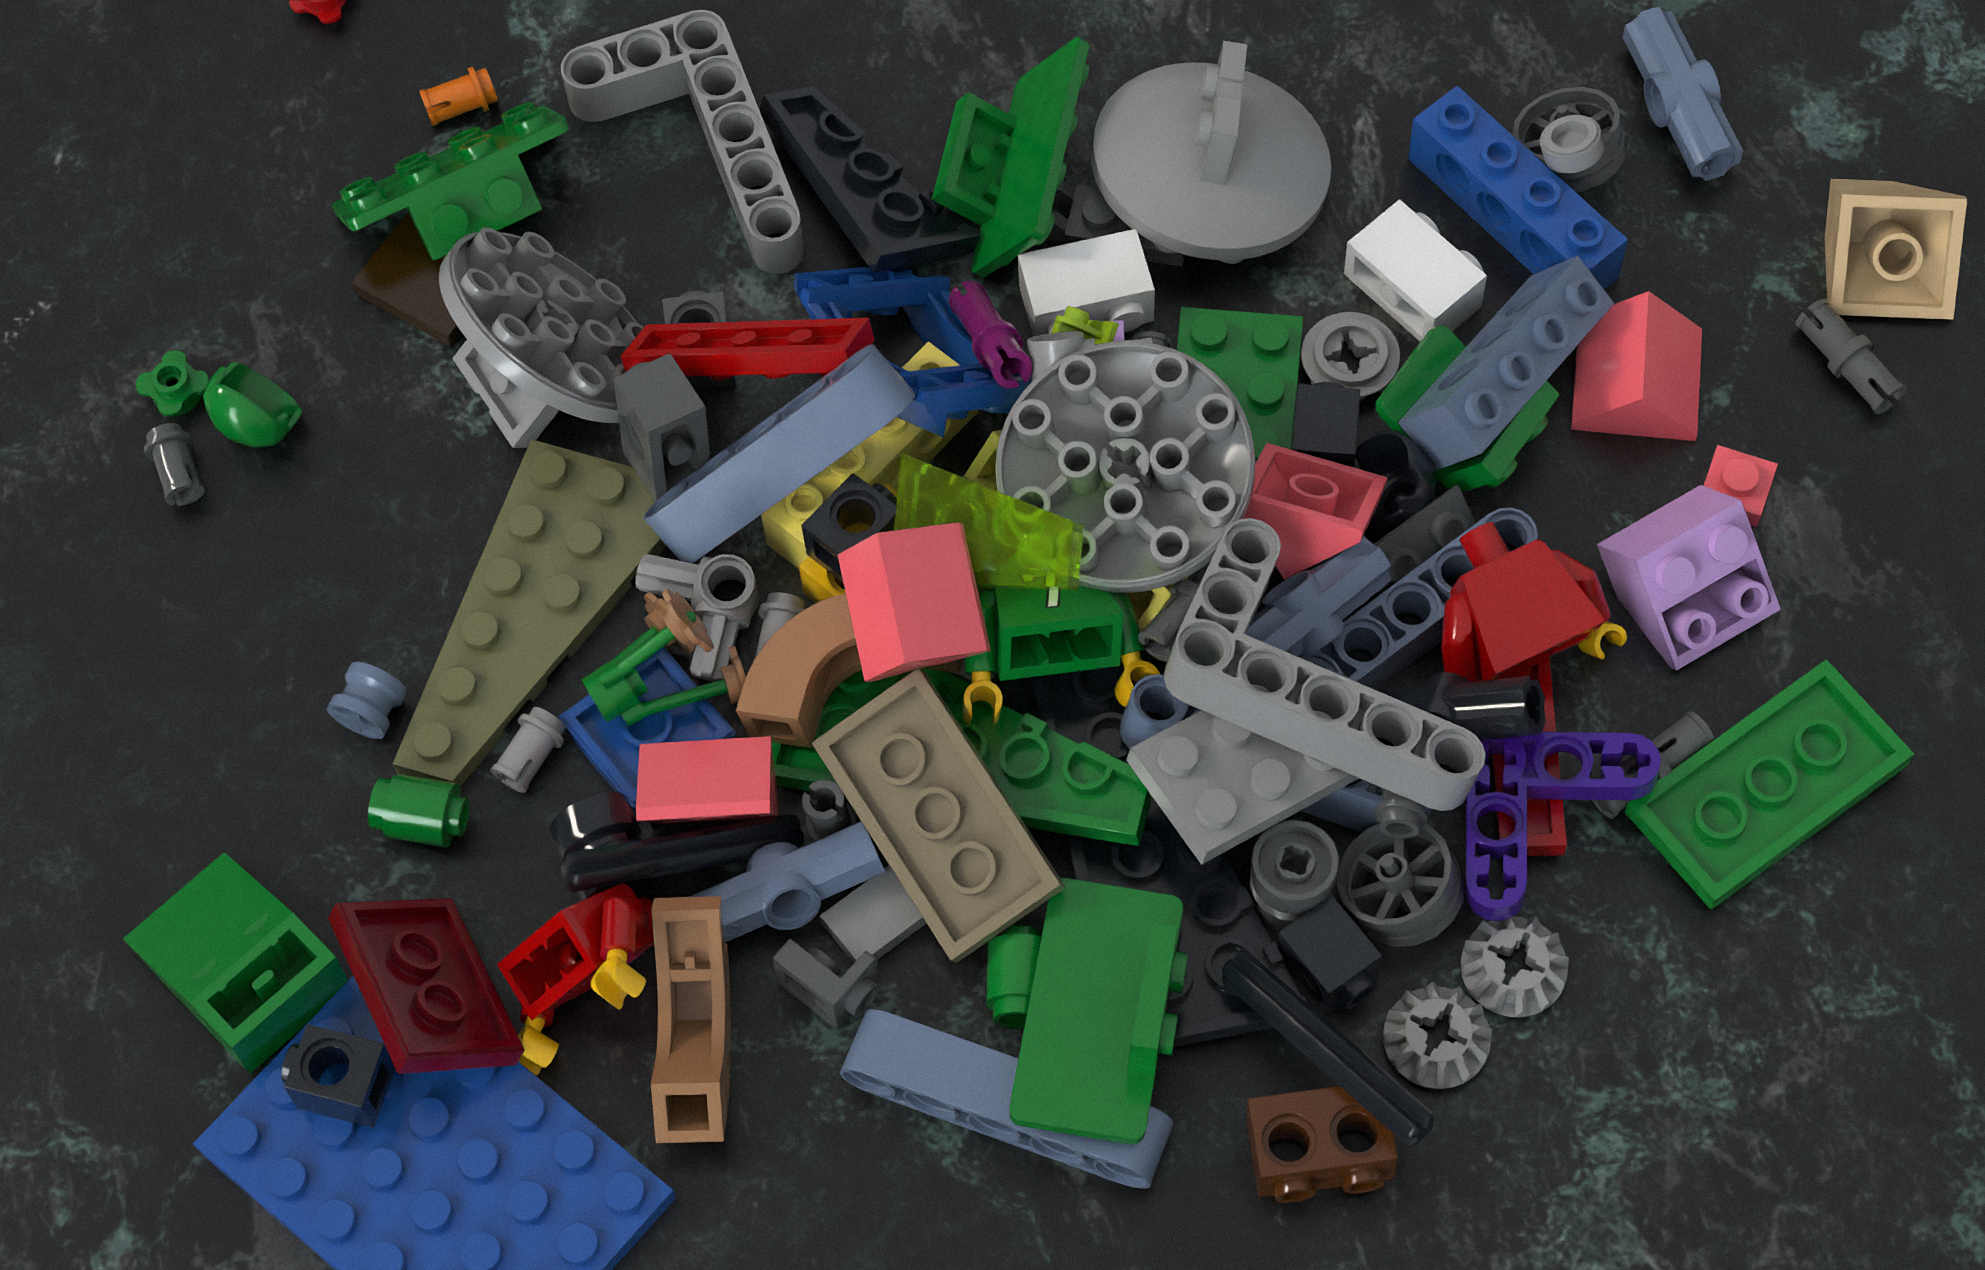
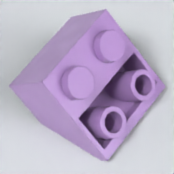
(1690, 574)

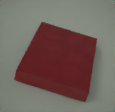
(425, 985)

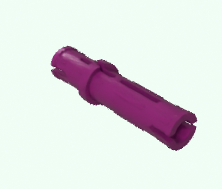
(994, 341)

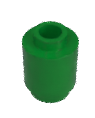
(418, 810)
(1011, 974)

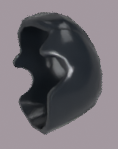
(1409, 474)

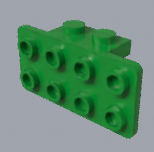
(1010, 164)
(460, 188)
(1099, 1012)

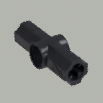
(1483, 707)

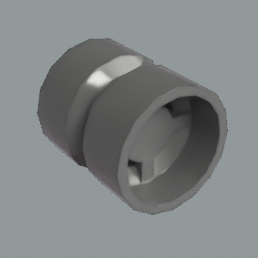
(1291, 872)

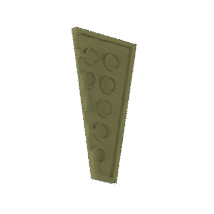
(538, 593)

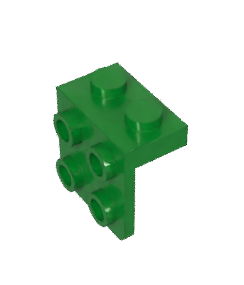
(1420, 371)

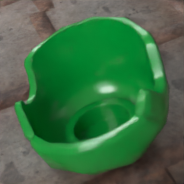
(249, 406)

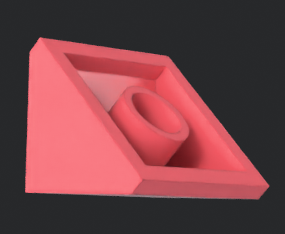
(1639, 372)
(1312, 505)
(913, 600)
(706, 781)

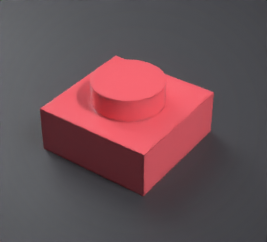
(1742, 478)

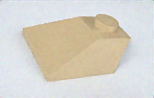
(1893, 249)

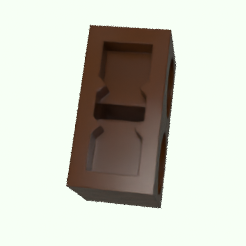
(1315, 1122)

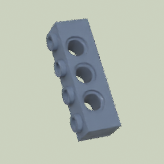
(1506, 363)

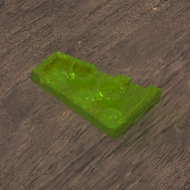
(1006, 537)

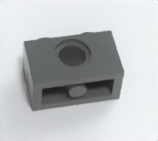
(661, 424)

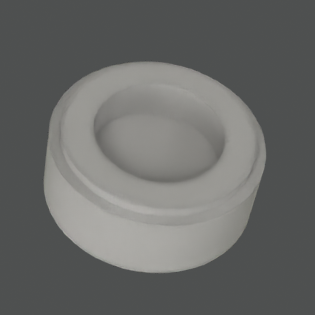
(1572, 144)

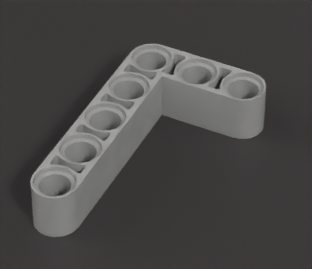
(683, 69)
(1303, 687)

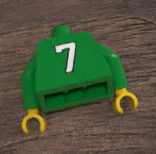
(1054, 634)

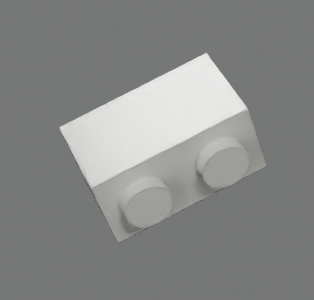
(1414, 271)
(1095, 275)

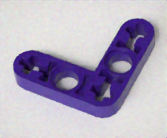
(1529, 780)

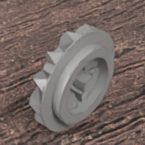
(1366, 339)
(1526, 992)
(1449, 1063)

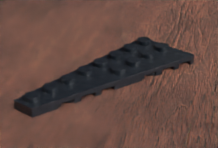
(1216, 908)

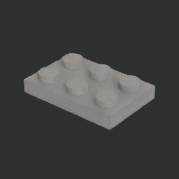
(1227, 781)

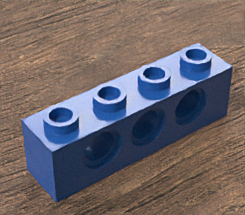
(1511, 190)

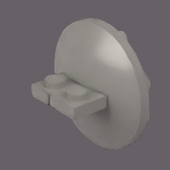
(1211, 159)
(534, 331)
(1137, 453)

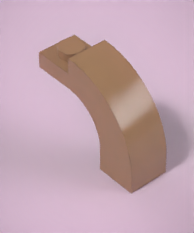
(800, 672)
(693, 1021)

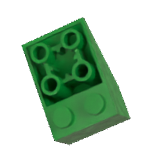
(238, 961)

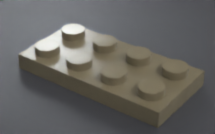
(938, 815)

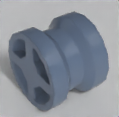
(367, 700)

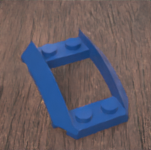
(925, 301)

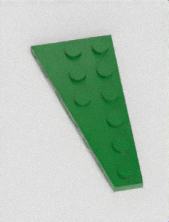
(1041, 772)

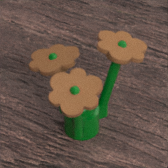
(618, 684)

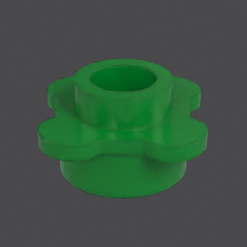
(176, 398)

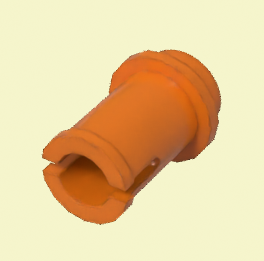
(459, 96)

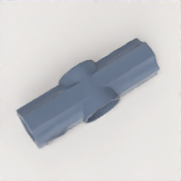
(1682, 93)
(1311, 605)
(789, 882)

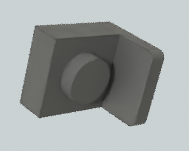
(817, 983)

